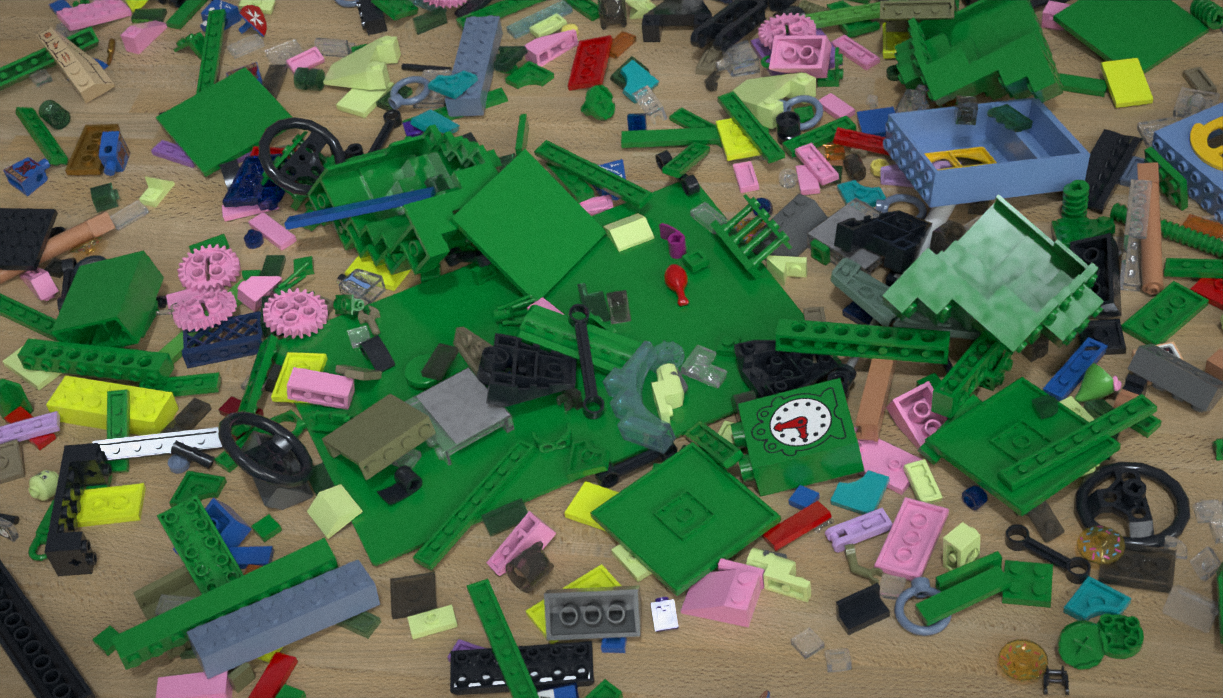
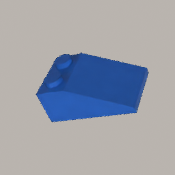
(228, 523)

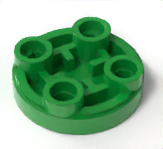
(413, 372)
(1123, 635)

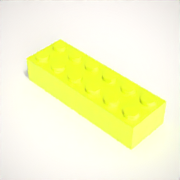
(85, 404)

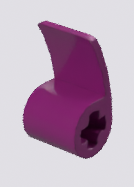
(675, 239)

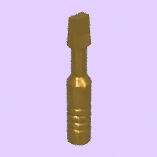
(111, 45)

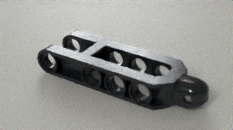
(730, 24)

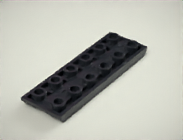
(1107, 165)
(548, 665)

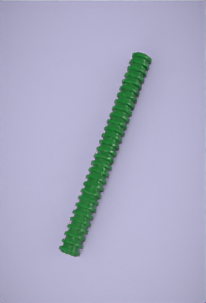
(1178, 233)

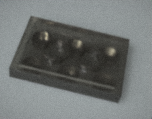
(1141, 569)

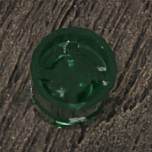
(309, 79)
(54, 114)

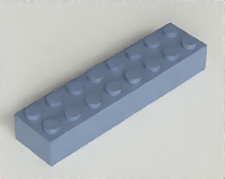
(476, 55)
(283, 618)

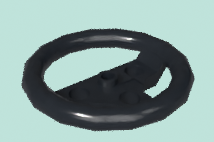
(301, 161)
(266, 459)
(1131, 500)

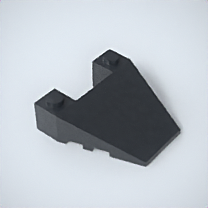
(673, 14)
(891, 235)
(531, 375)

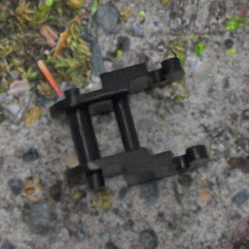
(1064, 679)

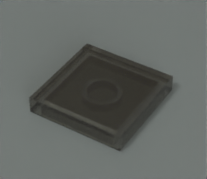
(413, 595)

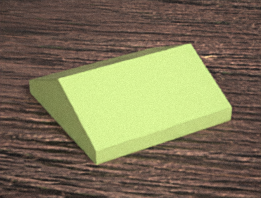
(629, 232)
(333, 510)

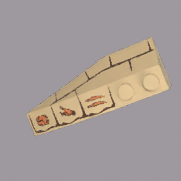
(79, 68)

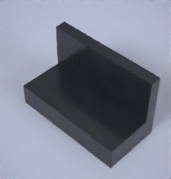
(861, 609)

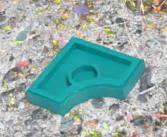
(636, 79)
(454, 84)
(430, 118)
(852, 190)
(862, 495)
(1094, 600)

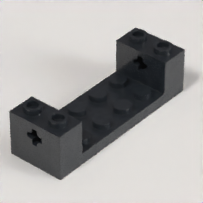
(65, 549)

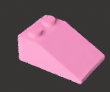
(801, 54)
(914, 414)
(724, 597)

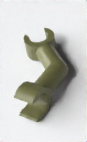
(859, 570)

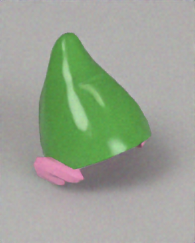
(1096, 384)

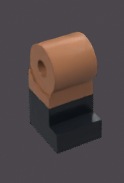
(1132, 388)

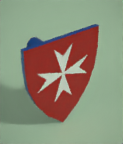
(254, 18)

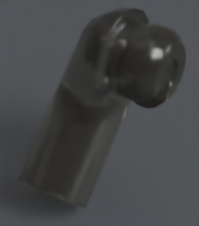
(710, 81)

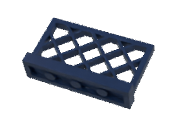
(225, 348)

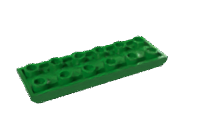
(555, 333)
(199, 545)

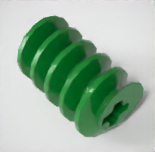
(1208, 13)
(1075, 200)

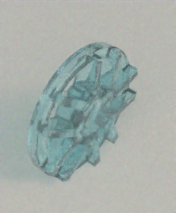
(667, 356)

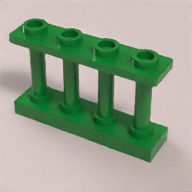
(288, 152)
(734, 240)

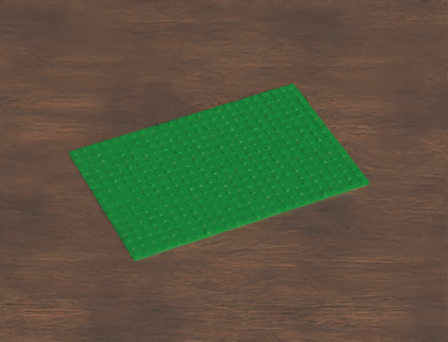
(414, 321)

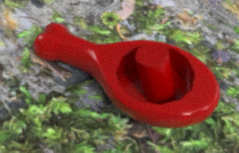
(676, 280)

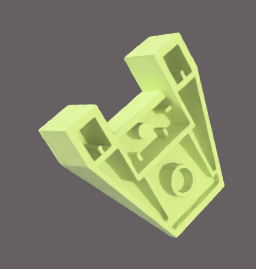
(366, 66)
(764, 93)

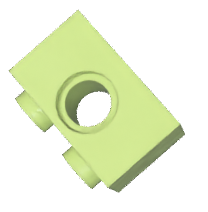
(960, 547)

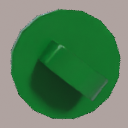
(598, 103)
(1082, 644)

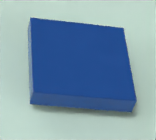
(874, 120)

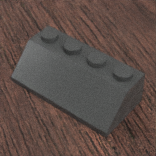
(796, 221)
(1177, 377)
(278, 496)
(593, 612)

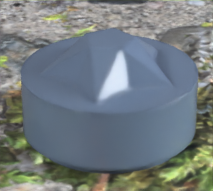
(178, 464)

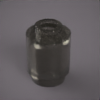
(854, 167)

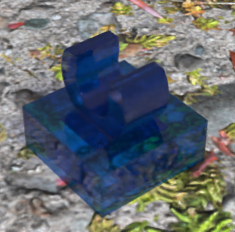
(637, 121)

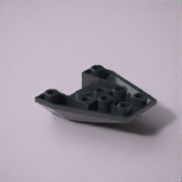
(775, 371)

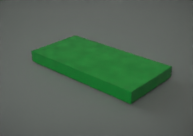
(1164, 314)

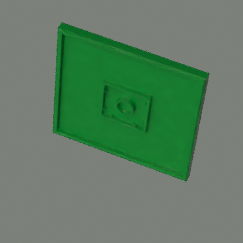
(1132, 28)
(222, 120)
(528, 226)
(1008, 430)
(685, 518)

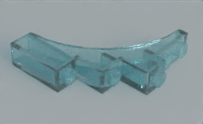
(626, 387)

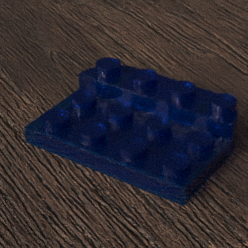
(247, 187)

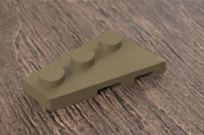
(470, 347)

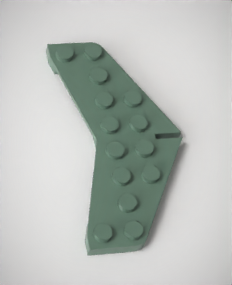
(868, 295)

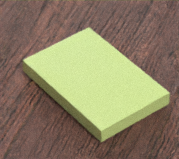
(361, 101)
(34, 377)

